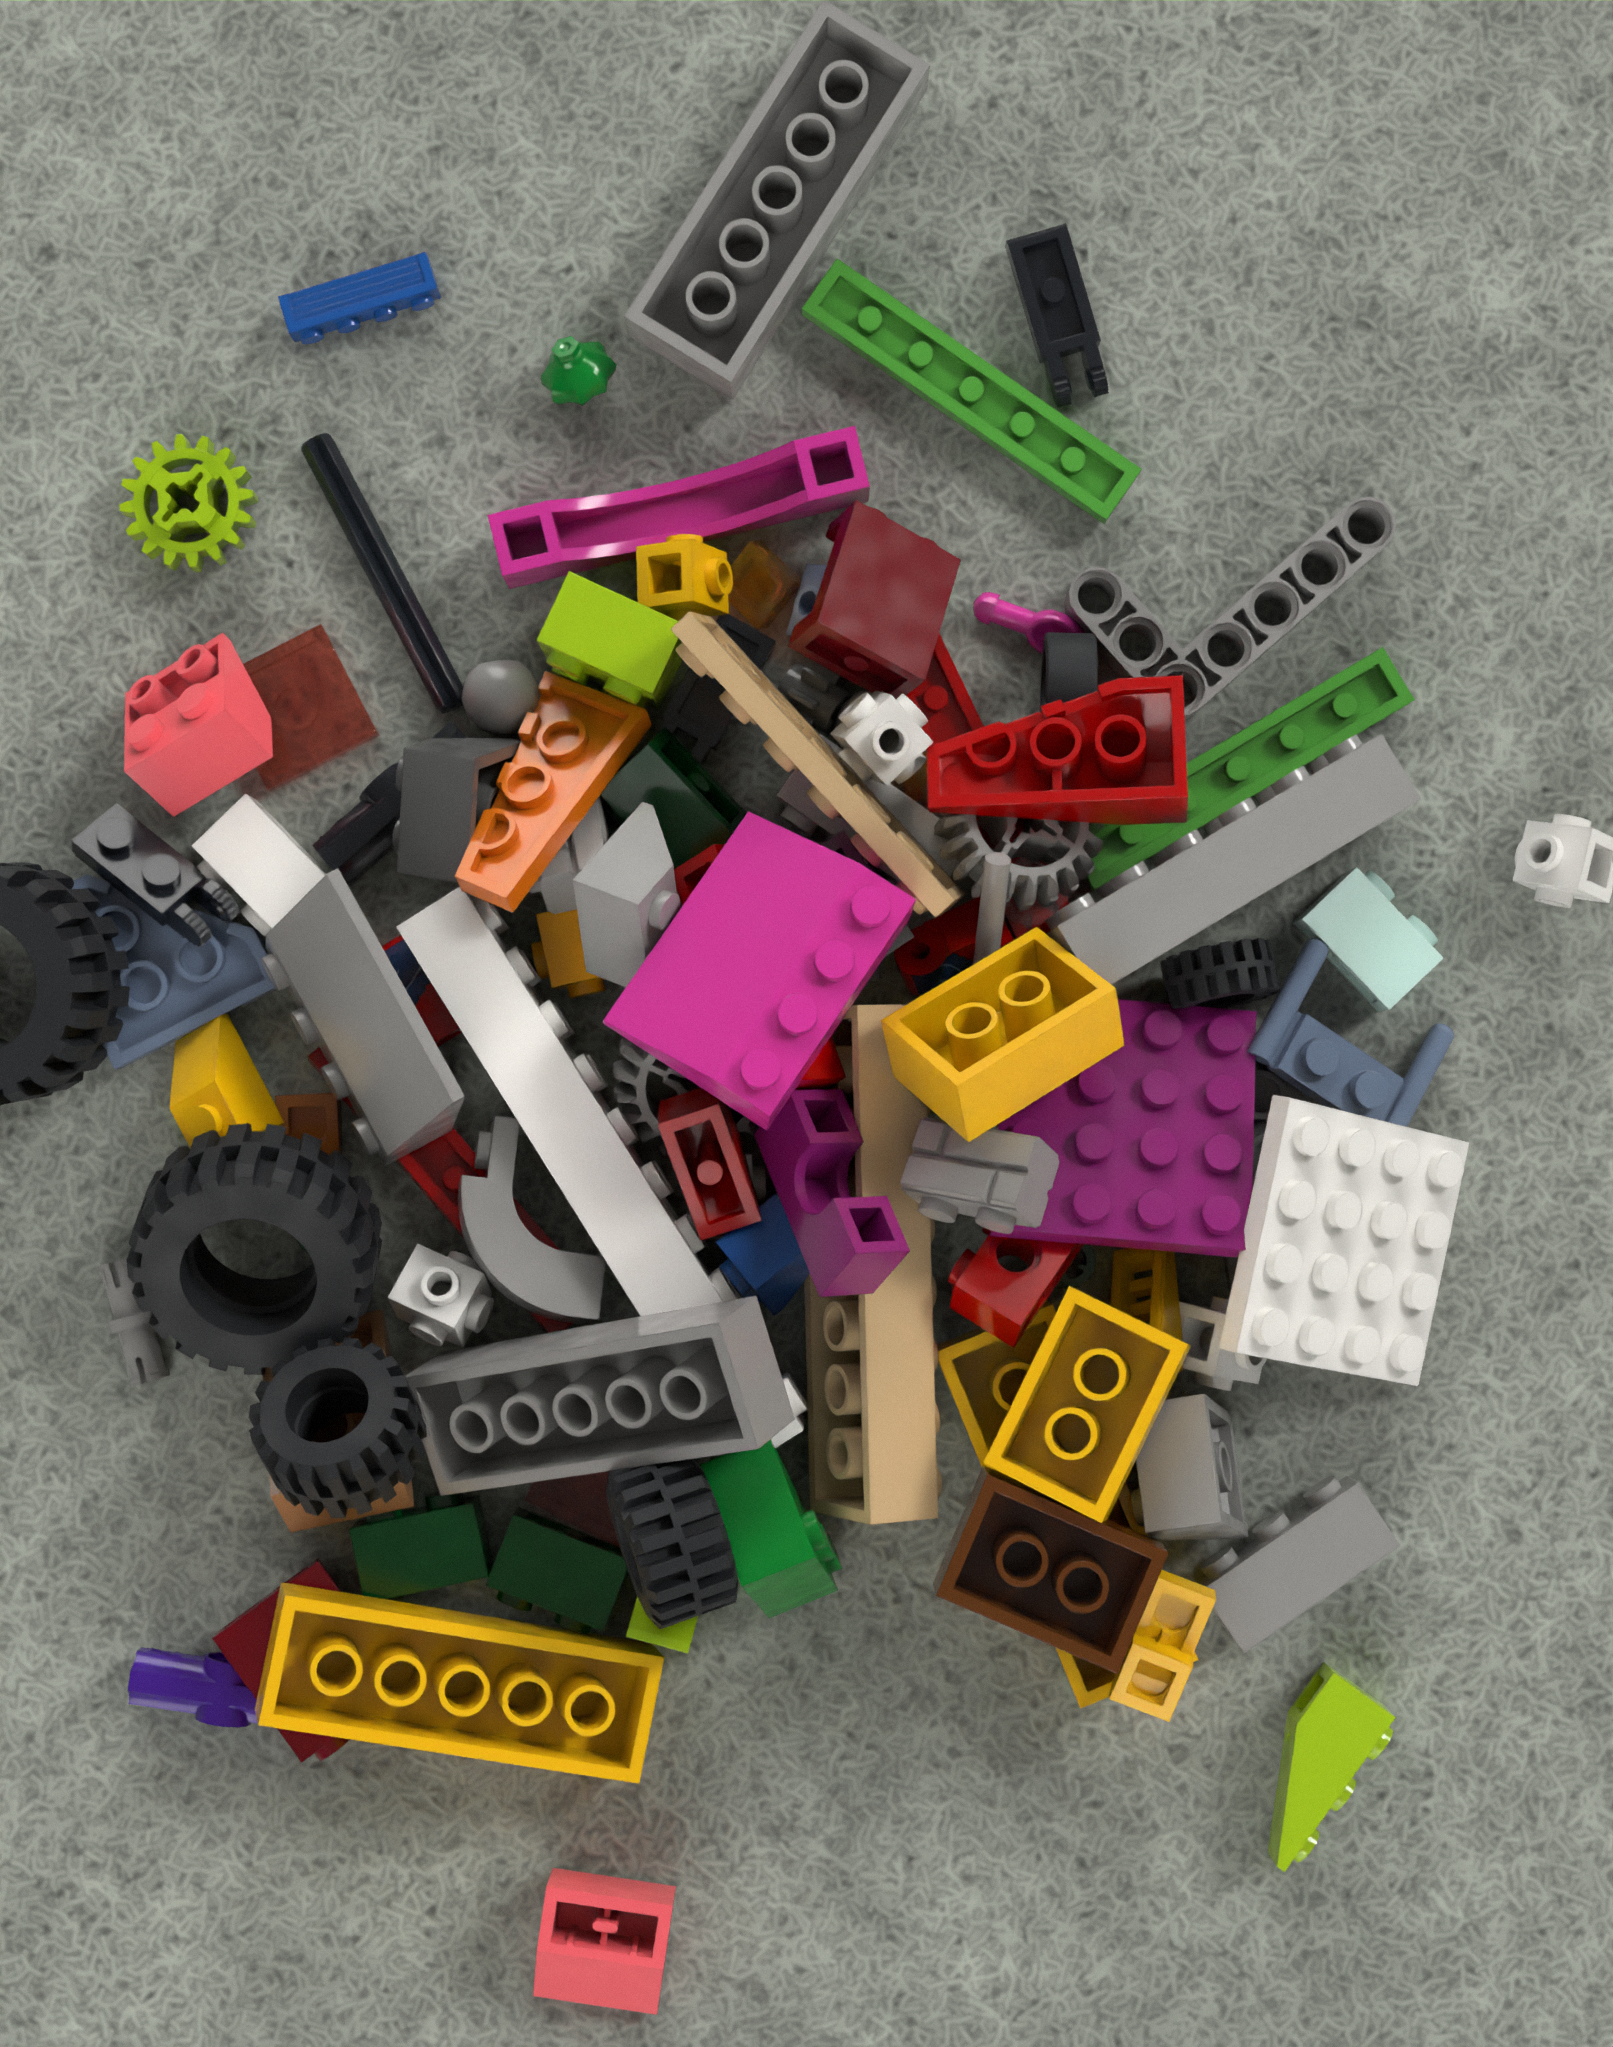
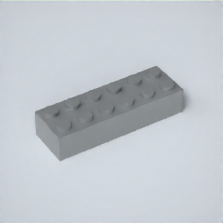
(777, 199)
(1240, 859)
(602, 1397)

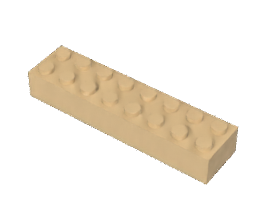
(876, 1352)

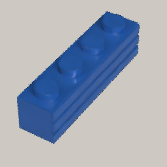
(359, 298)

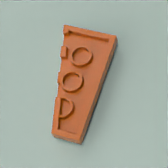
(557, 774)

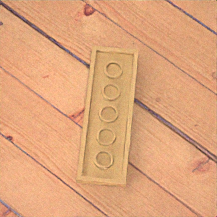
(800, 747)

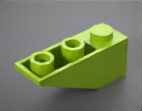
(1323, 1747)

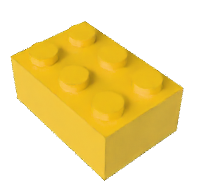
(1003, 1033)
(1087, 1404)

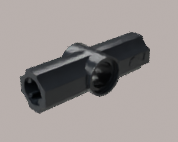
(367, 830)

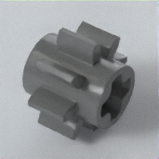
(815, 694)

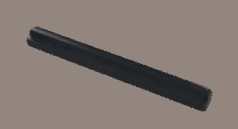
(384, 572)

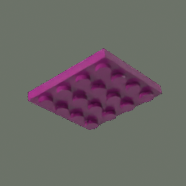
(1153, 1136)

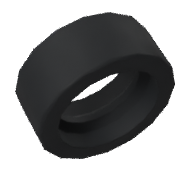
(1068, 666)

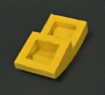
(1163, 1646)

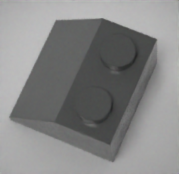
(442, 798)

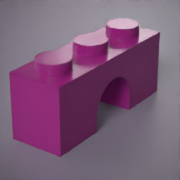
(843, 1238)

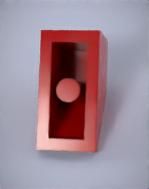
(708, 1162)

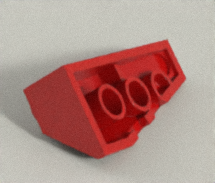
(1082, 760)

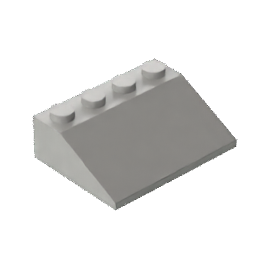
(361, 1022)

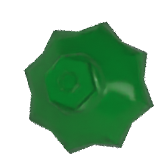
(577, 371)

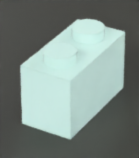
(1371, 938)

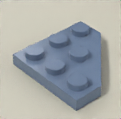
(173, 981)

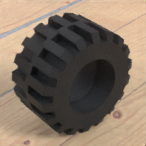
(318, 1389)
(672, 1540)

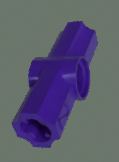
(191, 1685)

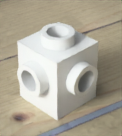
(860, 734)
(1565, 861)
(442, 1296)
(1214, 1366)

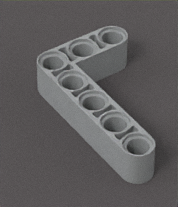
(1238, 623)

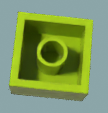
(610, 641)

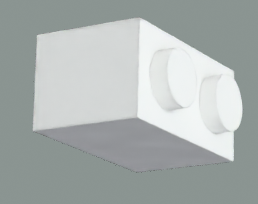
(258, 861)

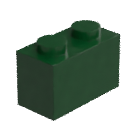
(685, 796)
(422, 1547)
(558, 1571)

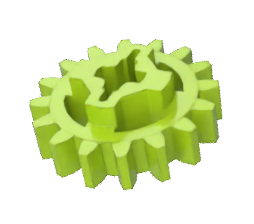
(205, 485)

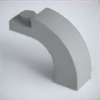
(515, 1262)

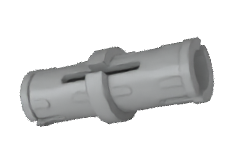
(136, 1335)

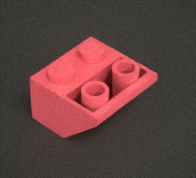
(195, 726)
(603, 1940)

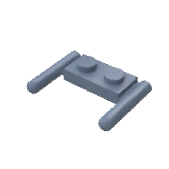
(1332, 1067)

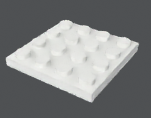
(1344, 1242)

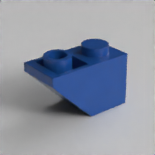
(765, 1258)

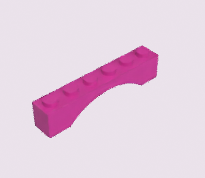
(759, 492)

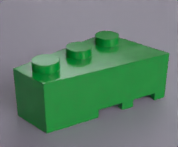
(775, 1543)

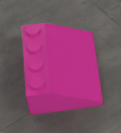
(761, 966)

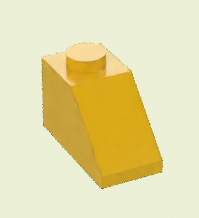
(217, 1083)

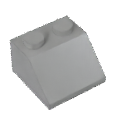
(626, 898)
(1190, 1474)

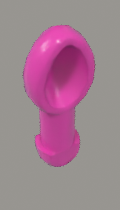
(1032, 624)

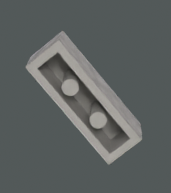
(1296, 1560)

